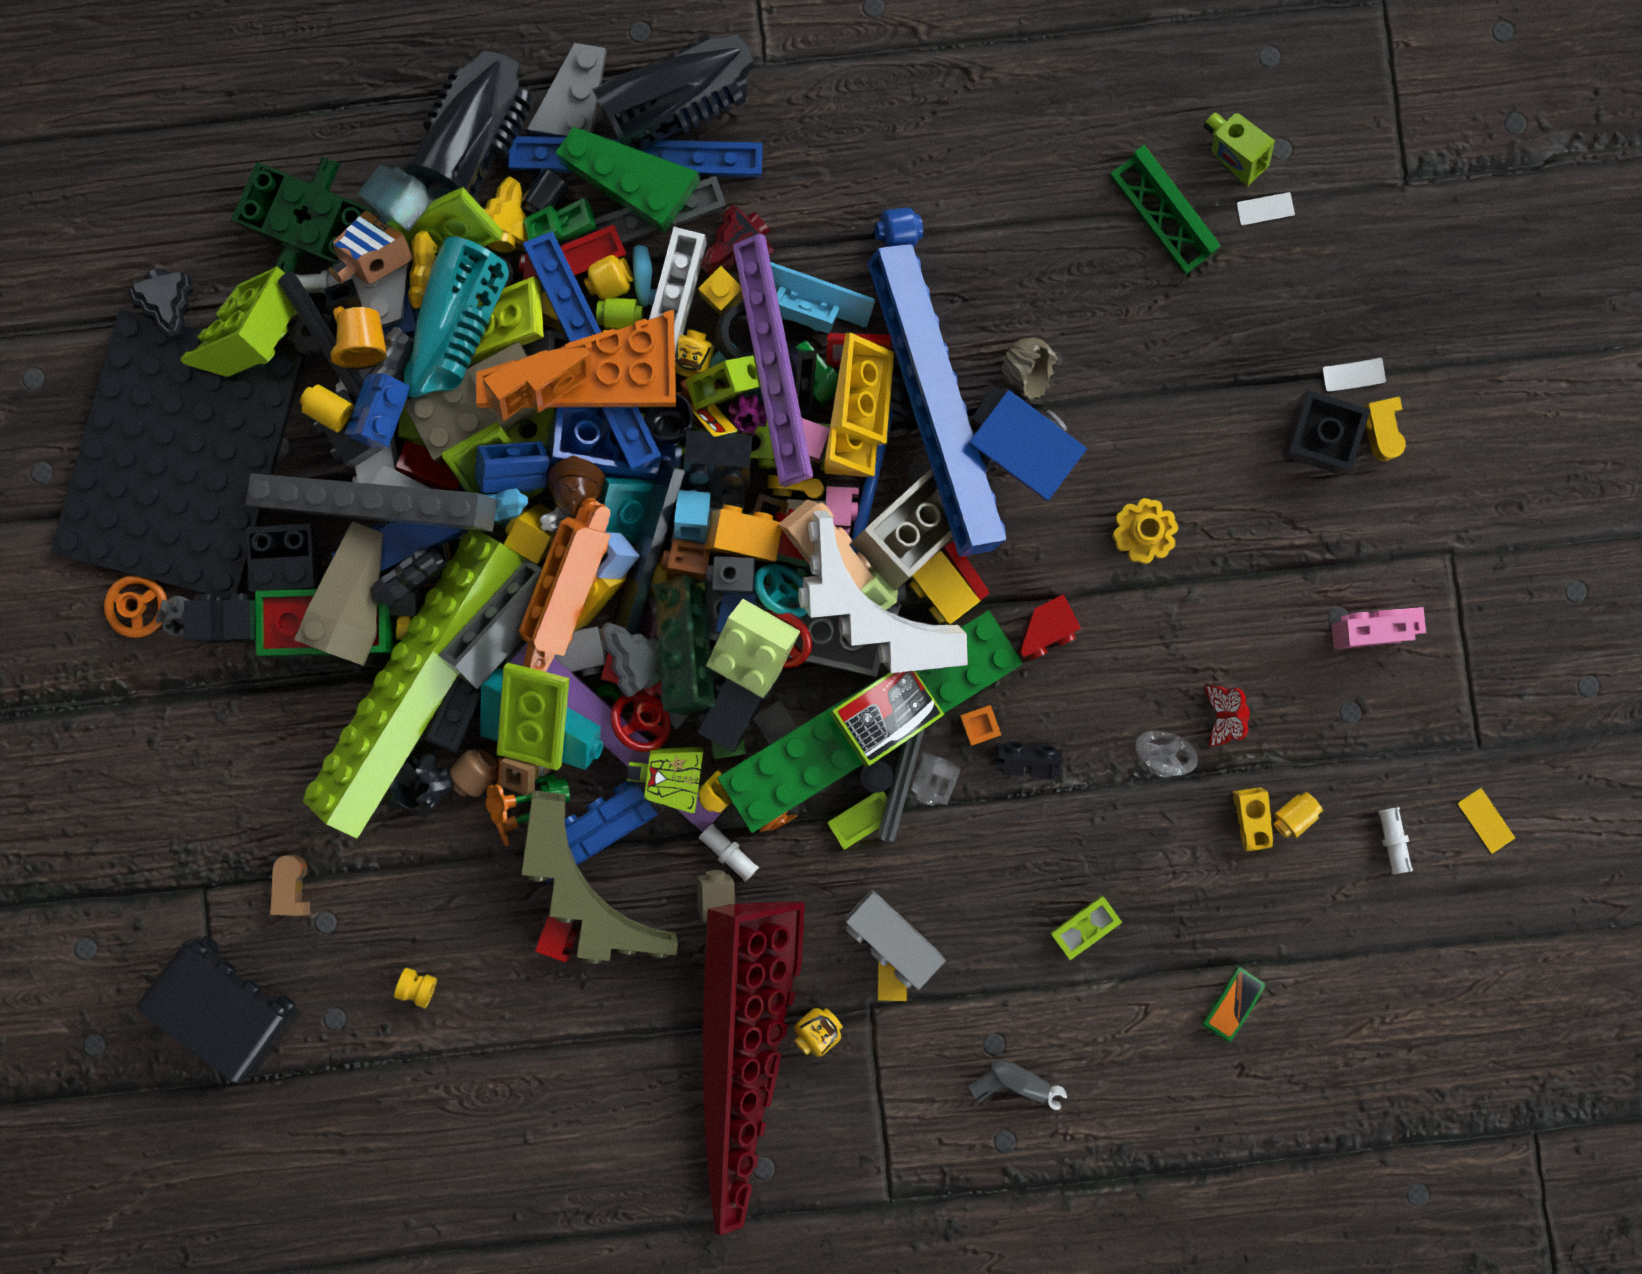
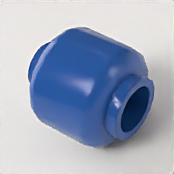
(899, 227)

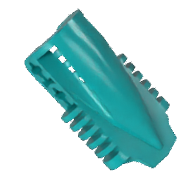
(449, 316)

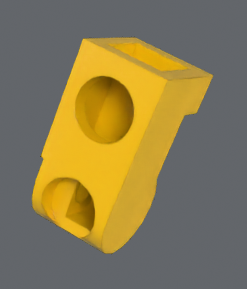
(1382, 429)
(1254, 818)

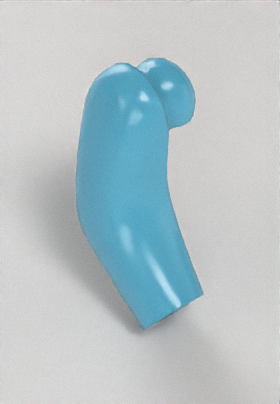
(642, 276)

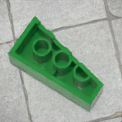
(631, 177)

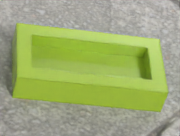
(859, 819)

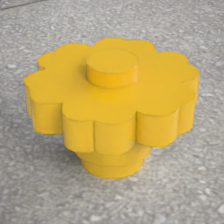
(1145, 531)

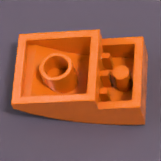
(537, 380)

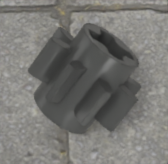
(172, 615)

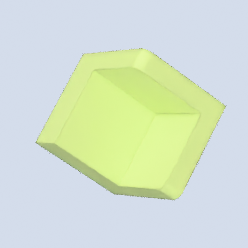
(880, 591)

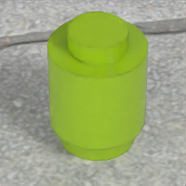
(618, 312)

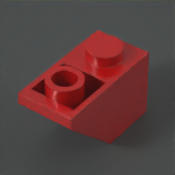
(1046, 625)

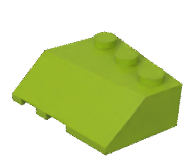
(247, 328)

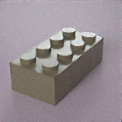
(453, 416)
(906, 533)

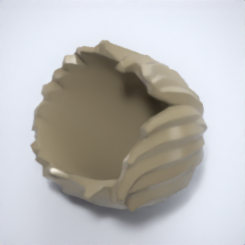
(1029, 367)

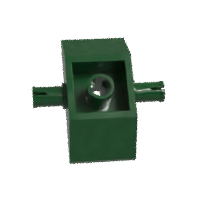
(278, 203)

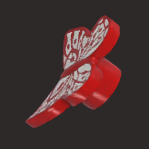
(1231, 714)

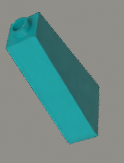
(580, 738)

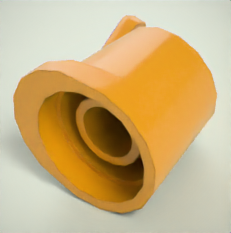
(358, 338)

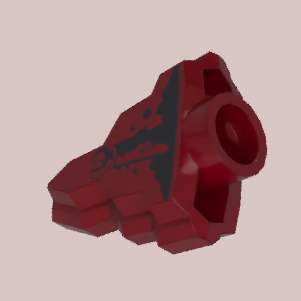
(735, 228)

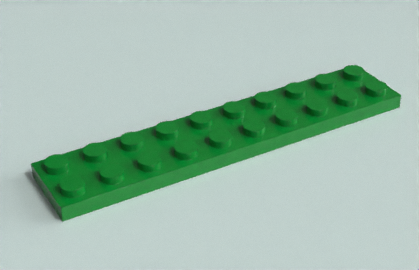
(820, 753)

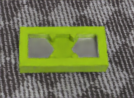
(1086, 927)

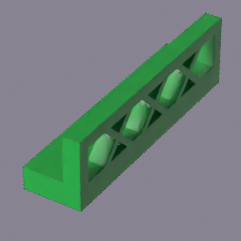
(1174, 203)

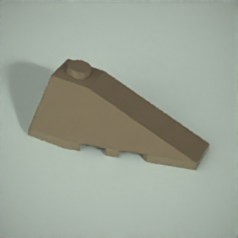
(342, 609)

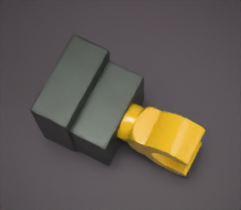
(405, 609)

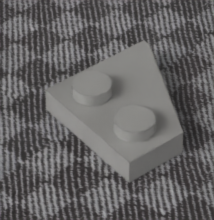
(385, 295)

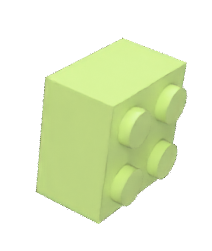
(752, 648)

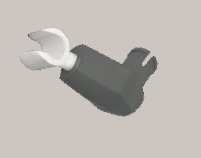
(1018, 1079)

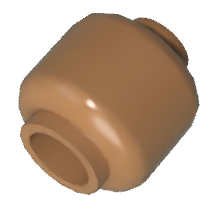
(473, 773)

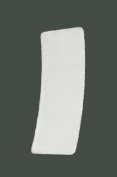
(1354, 375)

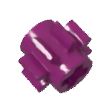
(744, 422)

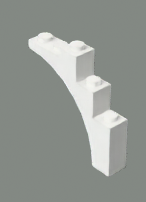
(832, 592)

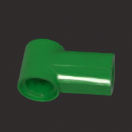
(825, 379)

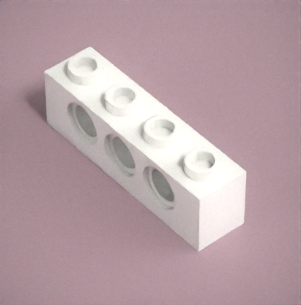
(679, 277)

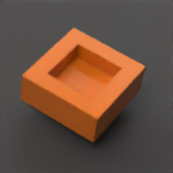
(980, 725)

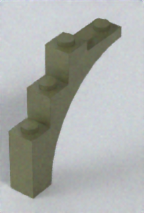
(572, 898)

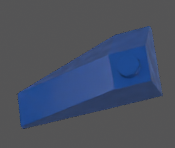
(588, 436)

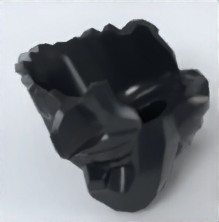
(419, 786)

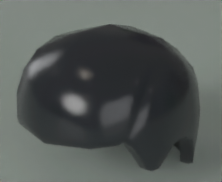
(670, 424)

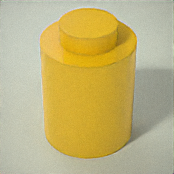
(326, 407)

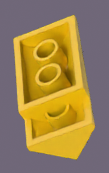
(859, 408)

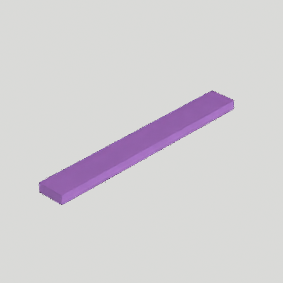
(772, 361)
(593, 707)

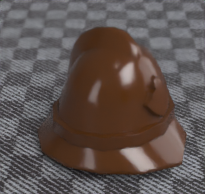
(572, 482)

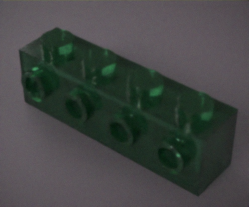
(683, 645)

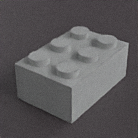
(893, 940)

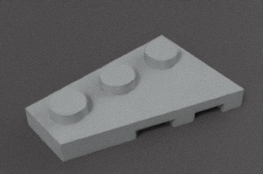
(571, 97)

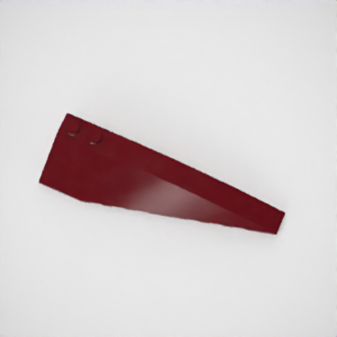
(747, 990)

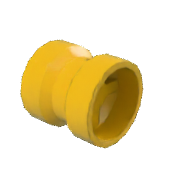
(415, 988)

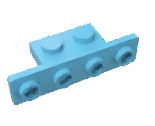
(817, 301)

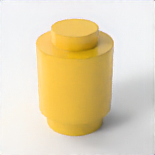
(1297, 815)

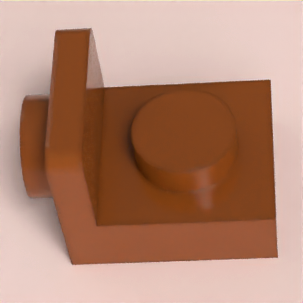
(686, 559)

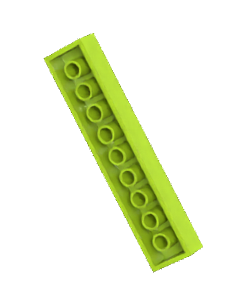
(407, 688)

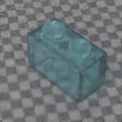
(395, 196)

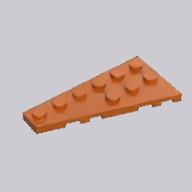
(627, 368)

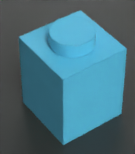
(692, 516)

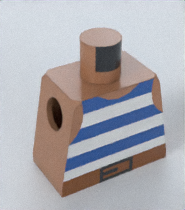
(369, 250)

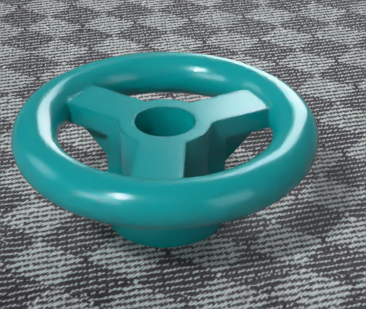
(780, 593)

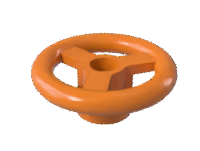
(123, 604)

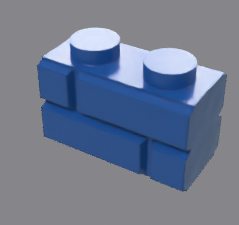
(377, 410)
(511, 467)

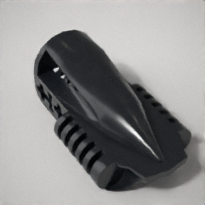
(685, 85)
(474, 109)

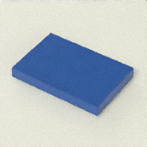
(1028, 445)

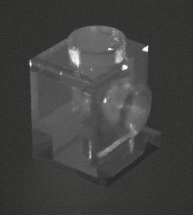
(945, 779)

